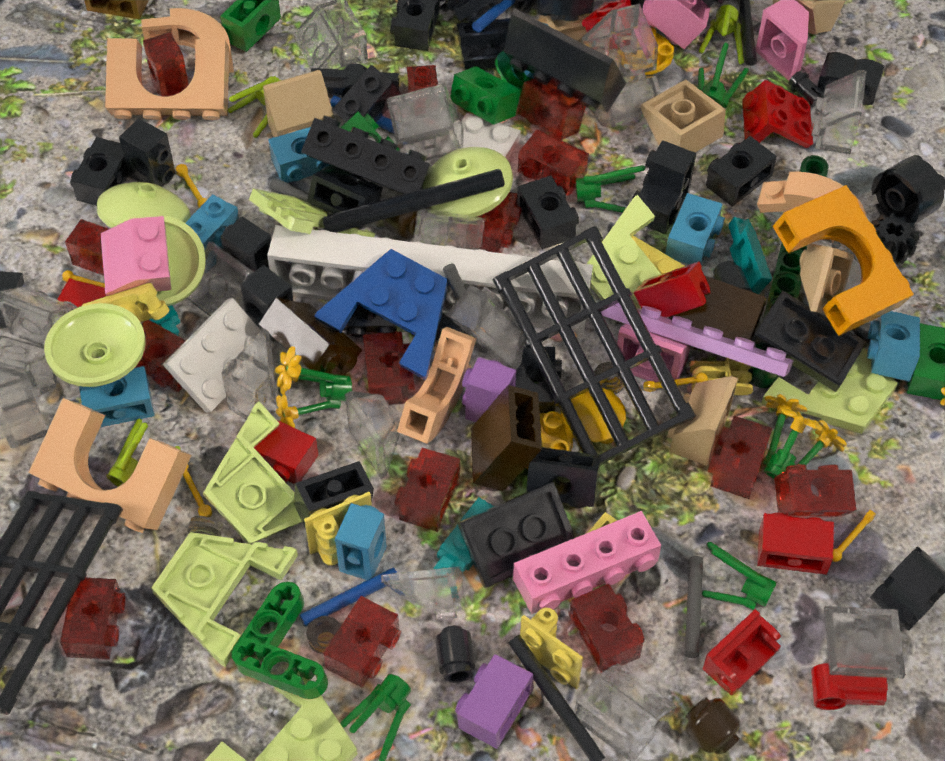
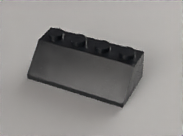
(563, 62)

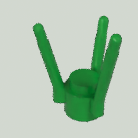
(715, 88)
(590, 187)
(756, 585)
(387, 696)

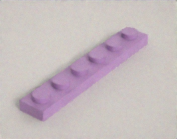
(708, 339)

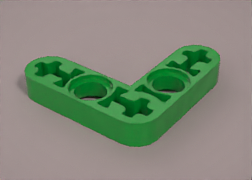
(267, 647)

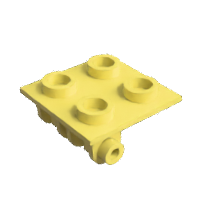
(324, 525)
(541, 638)

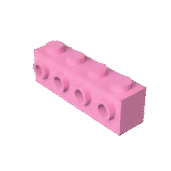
(587, 562)

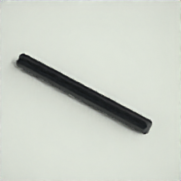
(414, 201)

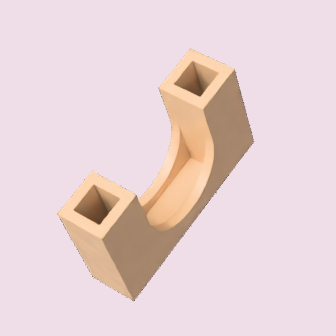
(203, 96)
(64, 465)

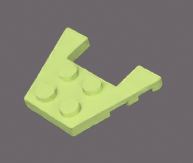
(295, 213)
(625, 254)
(854, 402)
(248, 488)
(204, 577)
(308, 736)

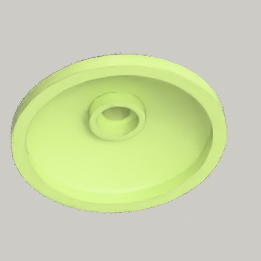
(466, 163)
(137, 201)
(185, 260)
(91, 333)

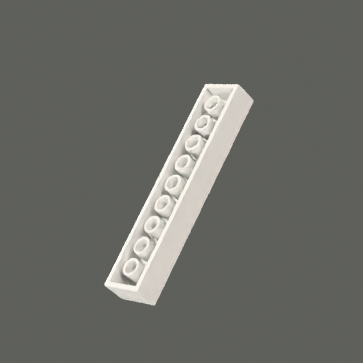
(330, 260)

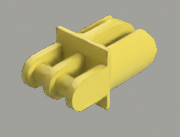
(723, 369)

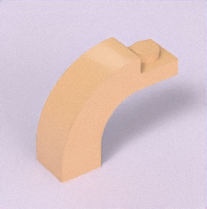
(186, 27)
(797, 190)
(434, 402)

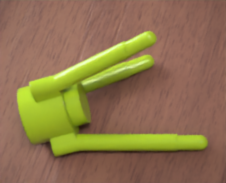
(725, 23)
(256, 93)
(125, 464)

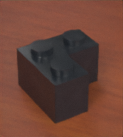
(666, 183)

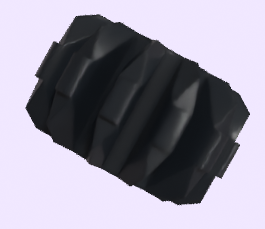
(897, 236)

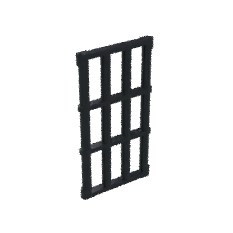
(593, 311)
(46, 571)

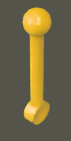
(182, 171)
(69, 274)
(650, 386)
(204, 509)
(837, 552)

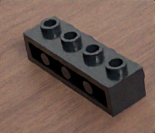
(364, 157)

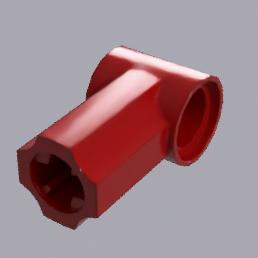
(837, 691)

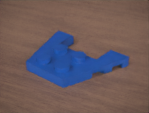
(400, 294)

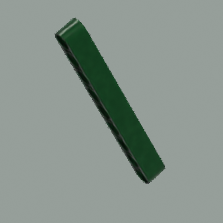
(787, 273)

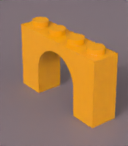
(841, 219)

